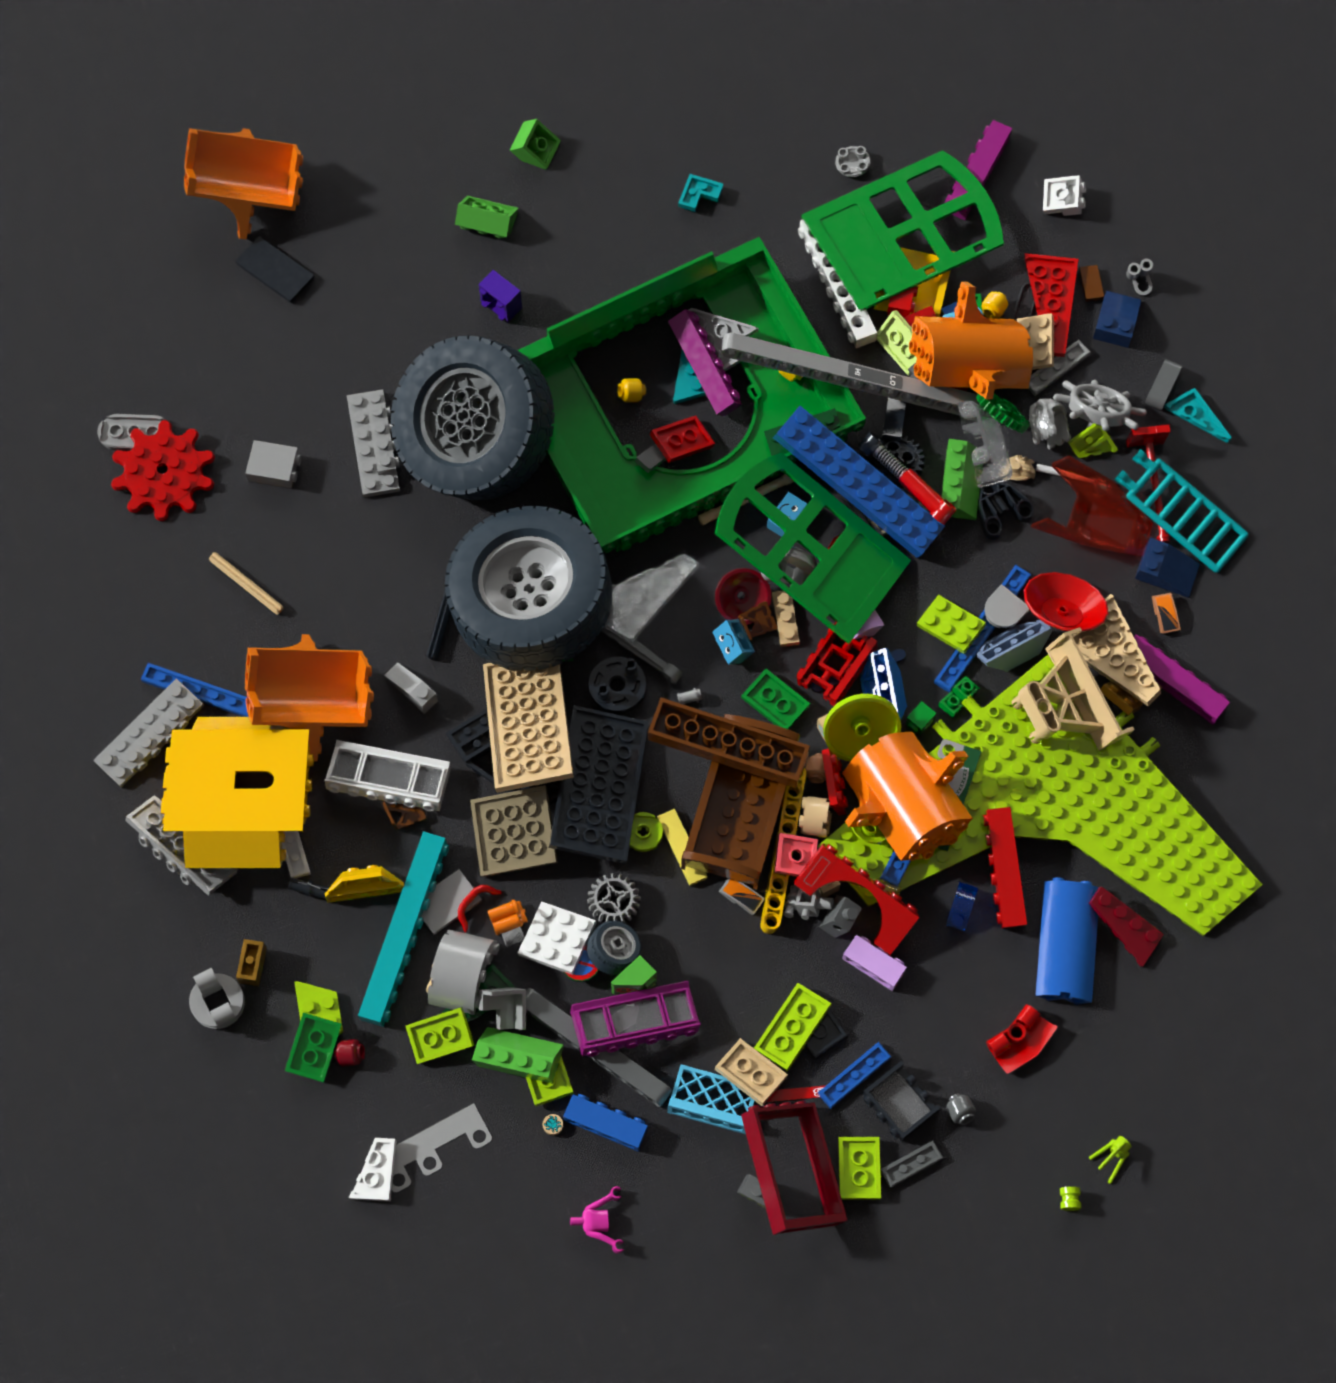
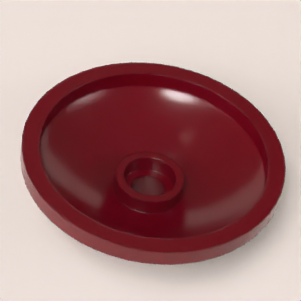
(744, 580)

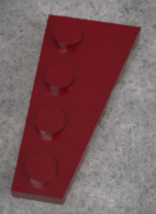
(1133, 930)

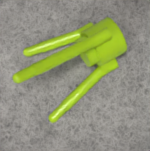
(1119, 1148)

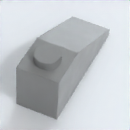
(412, 687)

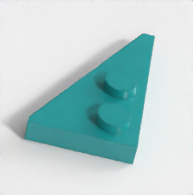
(687, 383)
(1195, 411)

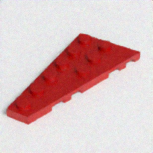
(1053, 292)

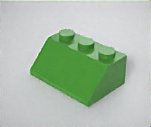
(486, 216)

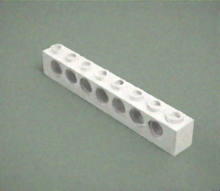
(859, 336)

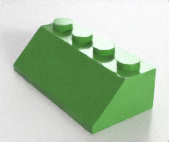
(959, 479)
(518, 1055)

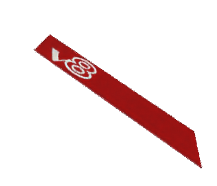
(795, 1093)

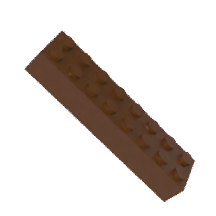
(728, 742)

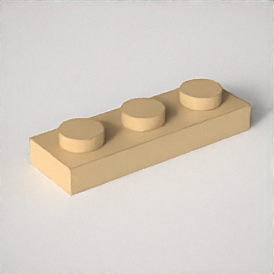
(785, 619)

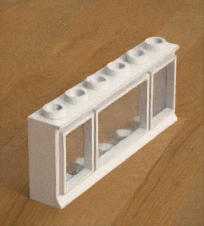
(387, 775)

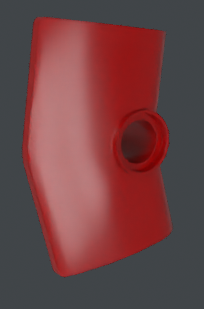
(1015, 1052)

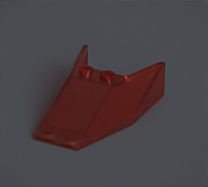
(1100, 513)

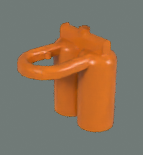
(507, 917)

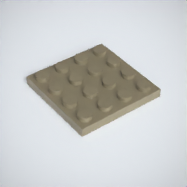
(513, 831)

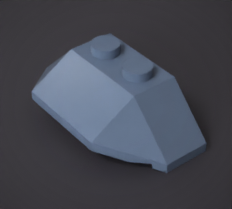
(1015, 645)

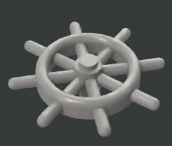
(1100, 405)

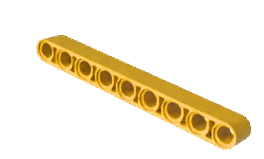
(791, 822)

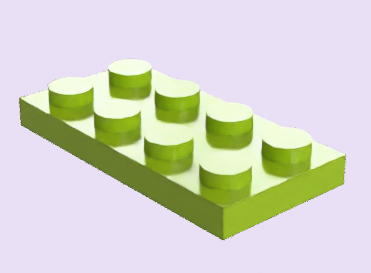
(792, 1026)

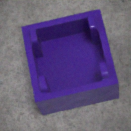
(500, 296)

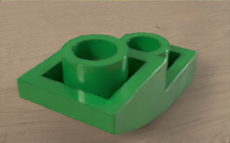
(953, 701)

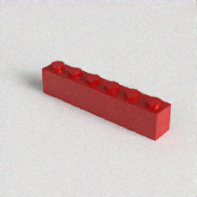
(1005, 867)

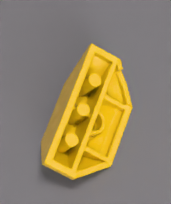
(363, 883)

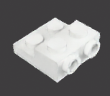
(1064, 195)

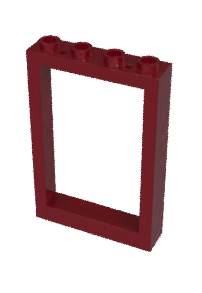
(819, 1160)

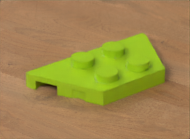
(318, 1002)

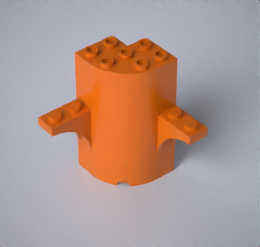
(242, 172)
(971, 349)
(308, 688)
(907, 795)

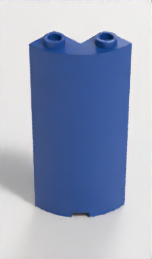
(1067, 942)

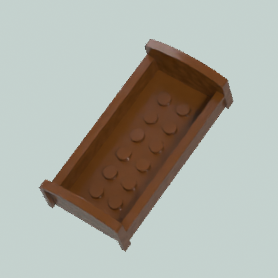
(735, 818)

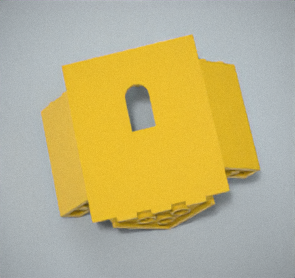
(229, 824)

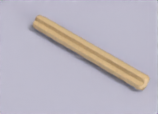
(246, 583)

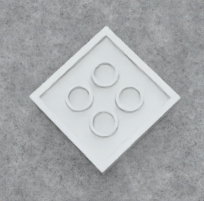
(557, 938)

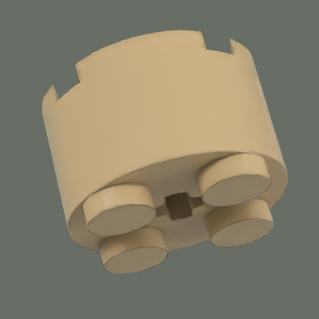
(815, 817)

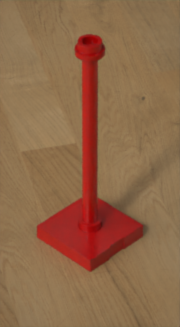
(1148, 437)

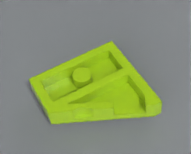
(1092, 442)

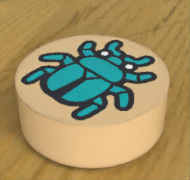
(552, 1124)

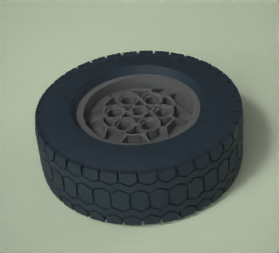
(514, 410)

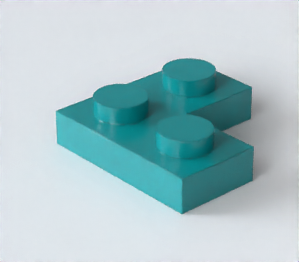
(696, 188)

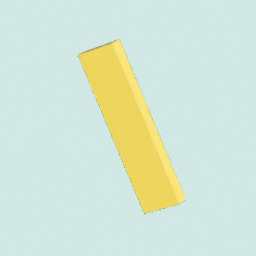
(678, 840)

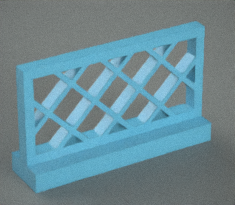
(704, 1113)

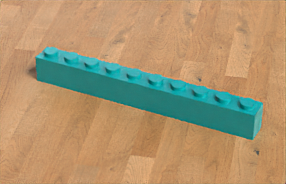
(403, 929)

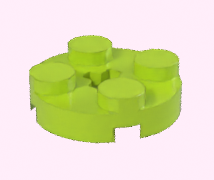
(650, 840)

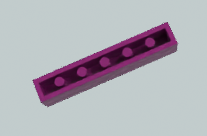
(983, 160)
(705, 362)
(1183, 683)

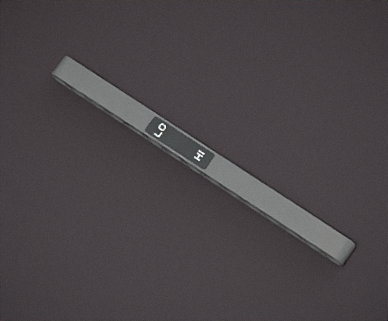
(843, 373)

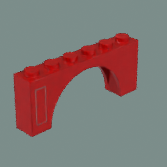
(828, 867)

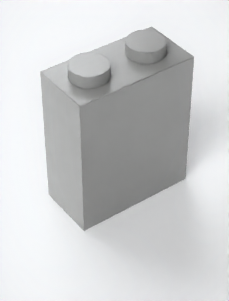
(273, 464)

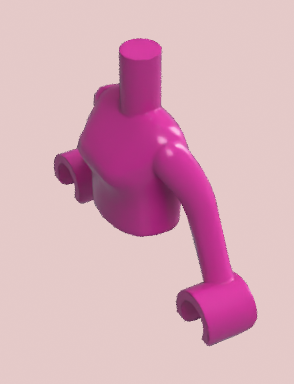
(597, 1220)

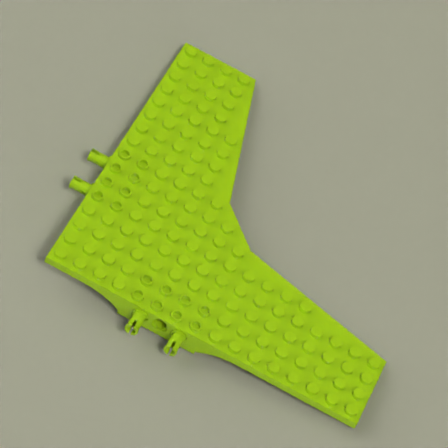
(1069, 791)

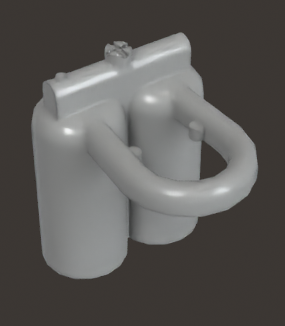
(1143, 269)

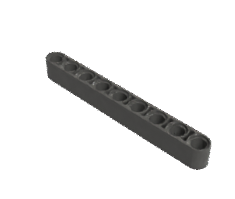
(614, 1062)

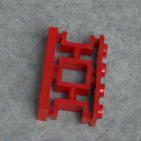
(849, 671)

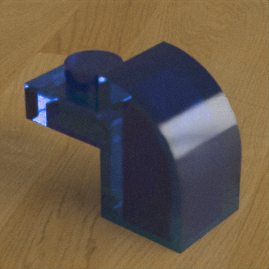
(962, 906)

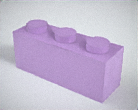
(874, 962)

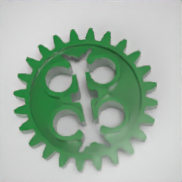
(1004, 412)

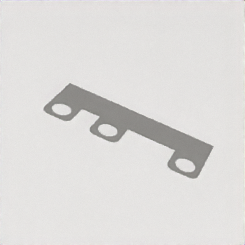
(424, 1143)

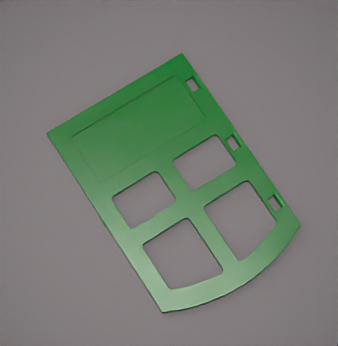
(867, 251)
(849, 575)

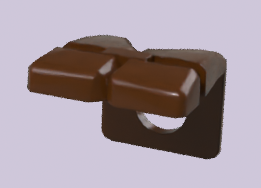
(762, 620)
(408, 817)

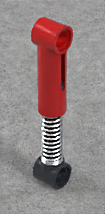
(939, 507)

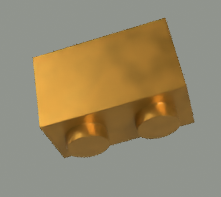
(251, 962)

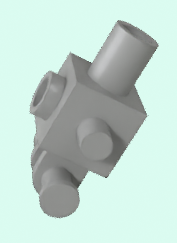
(806, 904)

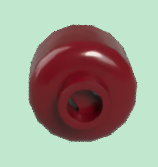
(349, 1052)

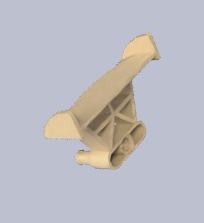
(1082, 690)

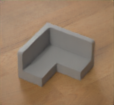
(509, 1006)

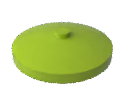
(859, 722)

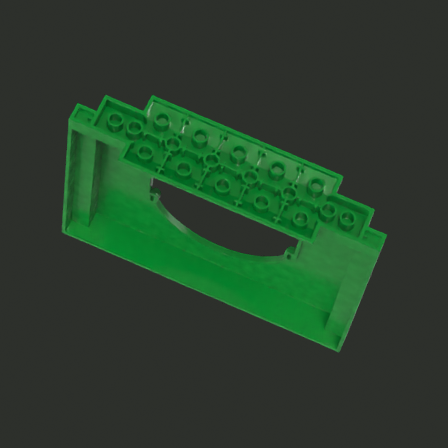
(598, 474)

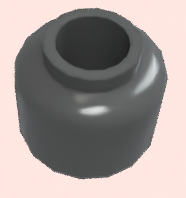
(961, 1109)

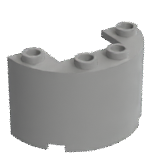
(460, 970)

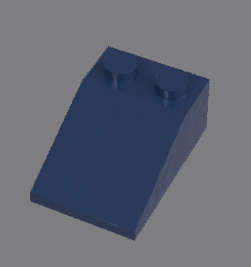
(1117, 319)
(1167, 568)

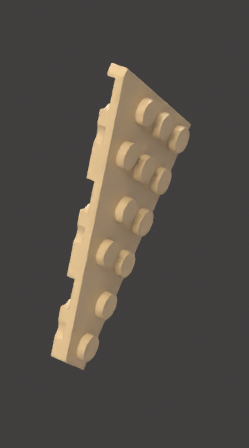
(1117, 657)

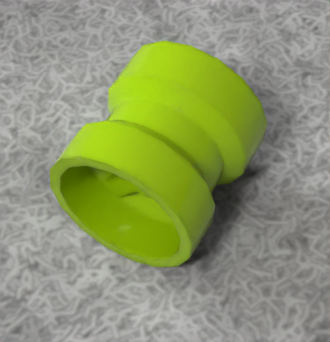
(1070, 1198)

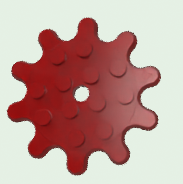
(166, 489)

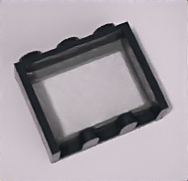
(899, 1102)

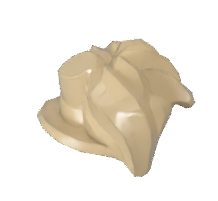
(1022, 468)

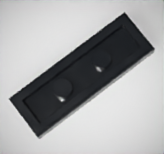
(894, 420)

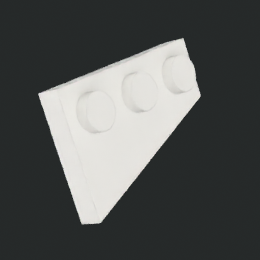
(377, 1174)

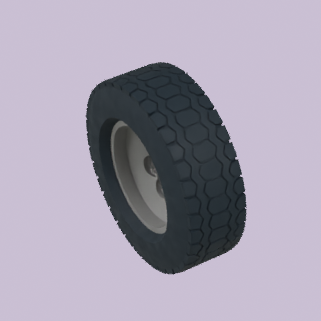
(522, 547)

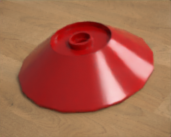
(1065, 602)

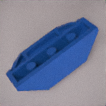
(884, 678)

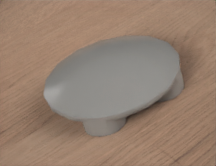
(852, 161)

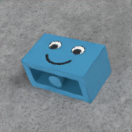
(790, 506)
(733, 641)

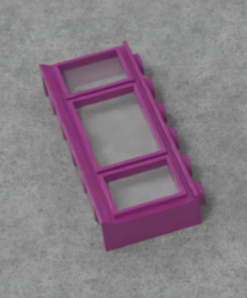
(635, 1018)

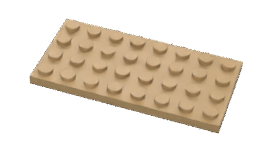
(527, 726)

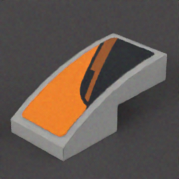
(742, 895)

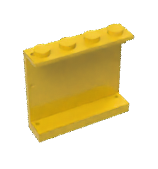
(930, 292)

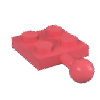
(786, 845)

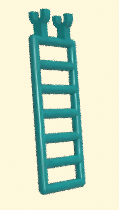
(1152, 467)

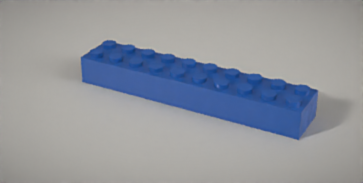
(858, 482)

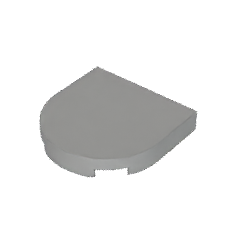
(1004, 608)

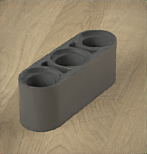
(1163, 384)

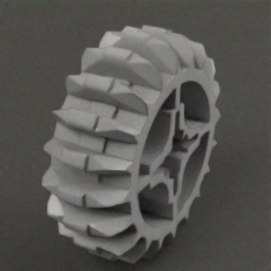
(620, 895)

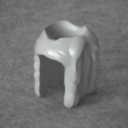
(1049, 423)

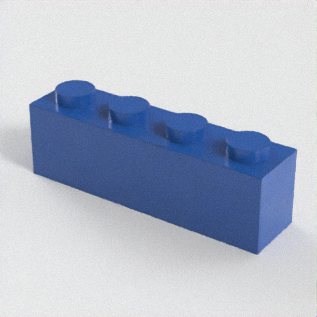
(605, 1122)

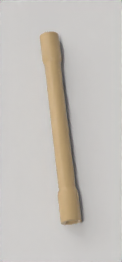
(713, 514)

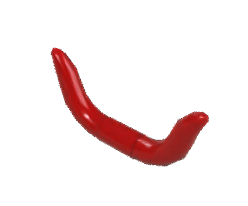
(469, 898)

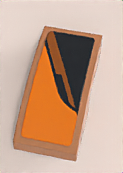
(1166, 612)

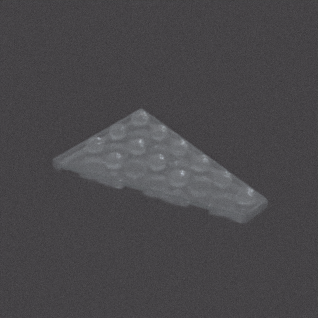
(645, 595)

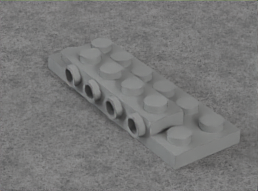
(373, 443)
(148, 733)
(170, 847)

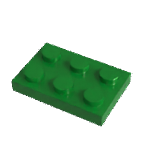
(775, 700)
(313, 1047)

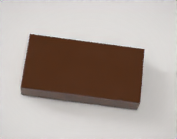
(1091, 283)

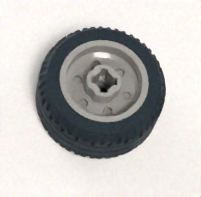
(613, 947)

